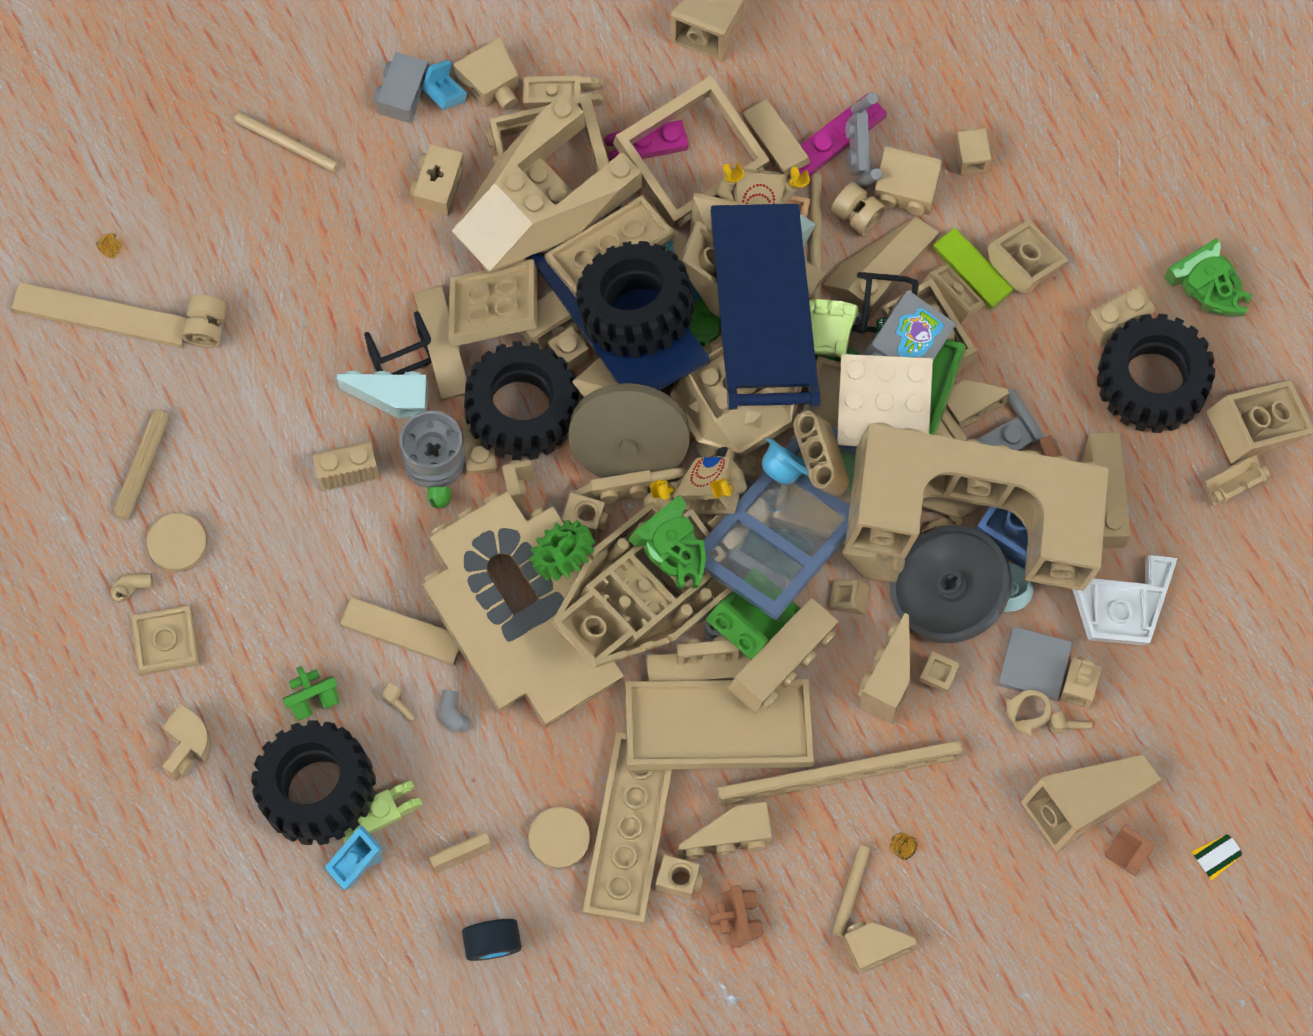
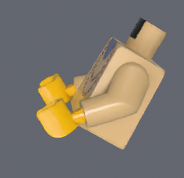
(760, 186)
(708, 486)

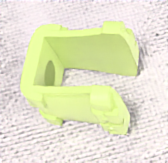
(832, 326)

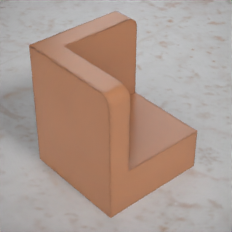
(1129, 850)

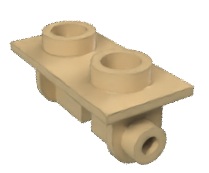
(1235, 479)

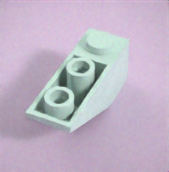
(394, 394)

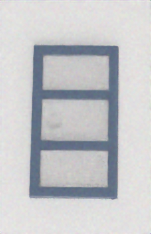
(779, 537)

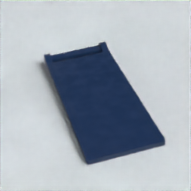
(764, 303)
(653, 370)

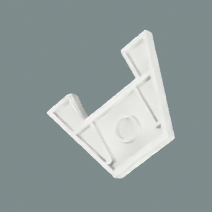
(1126, 610)

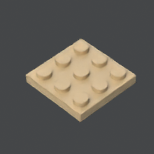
(492, 303)
(883, 391)

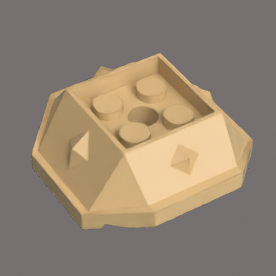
(704, 402)

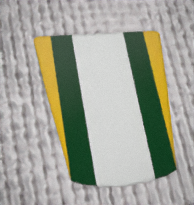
(1217, 855)

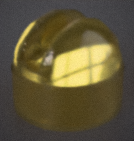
(109, 245)
(902, 850)

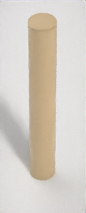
(851, 891)

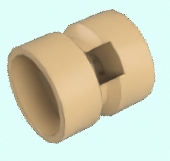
(849, 204)
(204, 321)

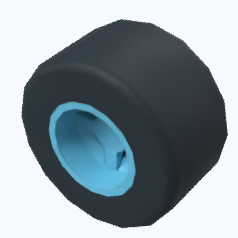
(491, 939)

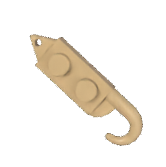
(627, 485)

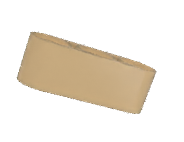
(830, 461)

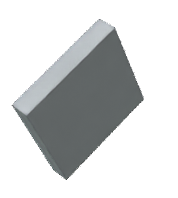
(1035, 663)

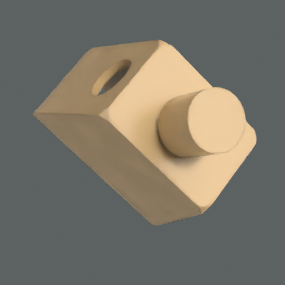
(489, 75)

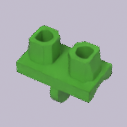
(298, 700)

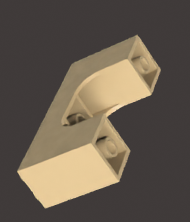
(1052, 496)

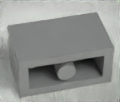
(401, 87)

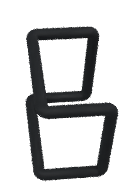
(868, 277)
(425, 340)

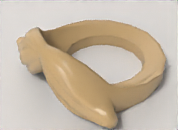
(1029, 725)

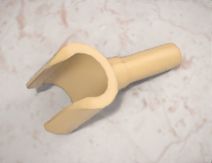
(390, 696)
(1058, 723)

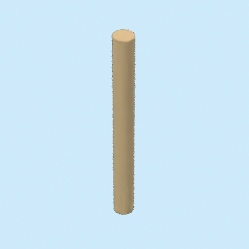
(286, 142)

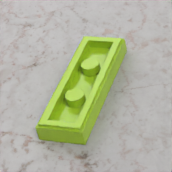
(973, 268)

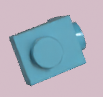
(442, 87)

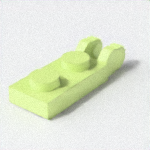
(384, 810)

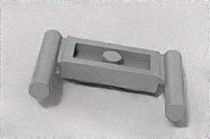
(857, 131)
(1017, 433)

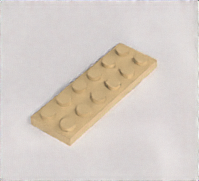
(626, 840)

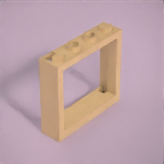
(518, 122)
(625, 140)

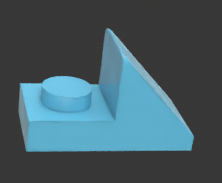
(354, 858)

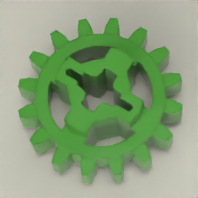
(562, 550)

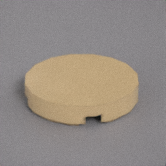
(176, 542)
(559, 838)

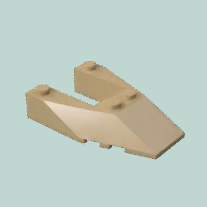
(528, 206)
(622, 607)

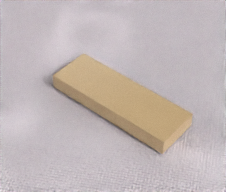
(775, 137)

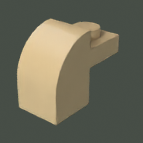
(192, 740)

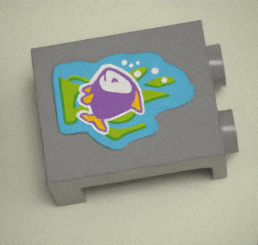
(911, 330)

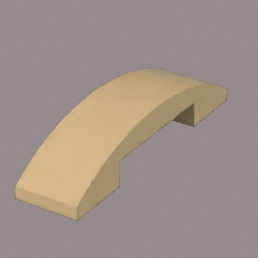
(444, 358)

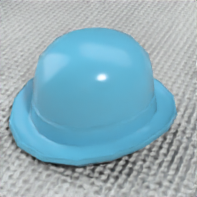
(782, 464)

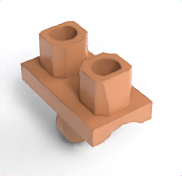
(733, 916)

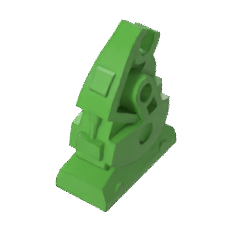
(1209, 278)
(672, 543)

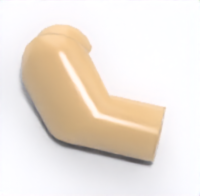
(129, 583)

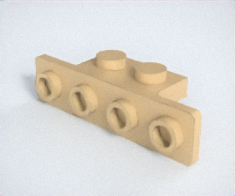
(698, 661)

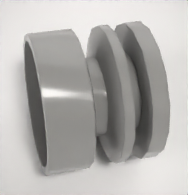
(437, 435)

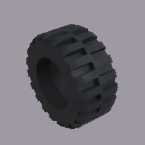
(630, 269)
(1162, 338)
(520, 365)
(293, 752)

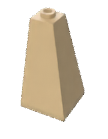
(707, 25)
(1081, 799)

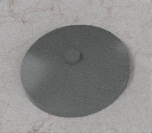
(952, 584)

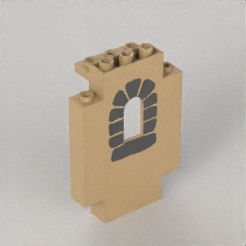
(506, 651)

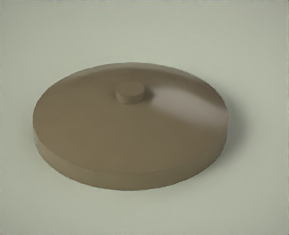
(628, 430)

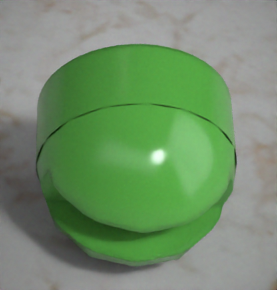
(439, 496)

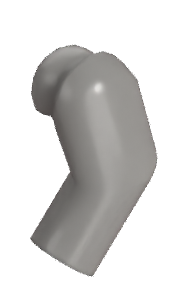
(450, 715)

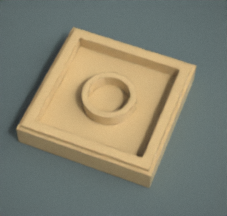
(165, 640)

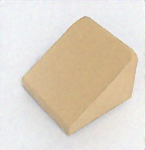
(849, 596)

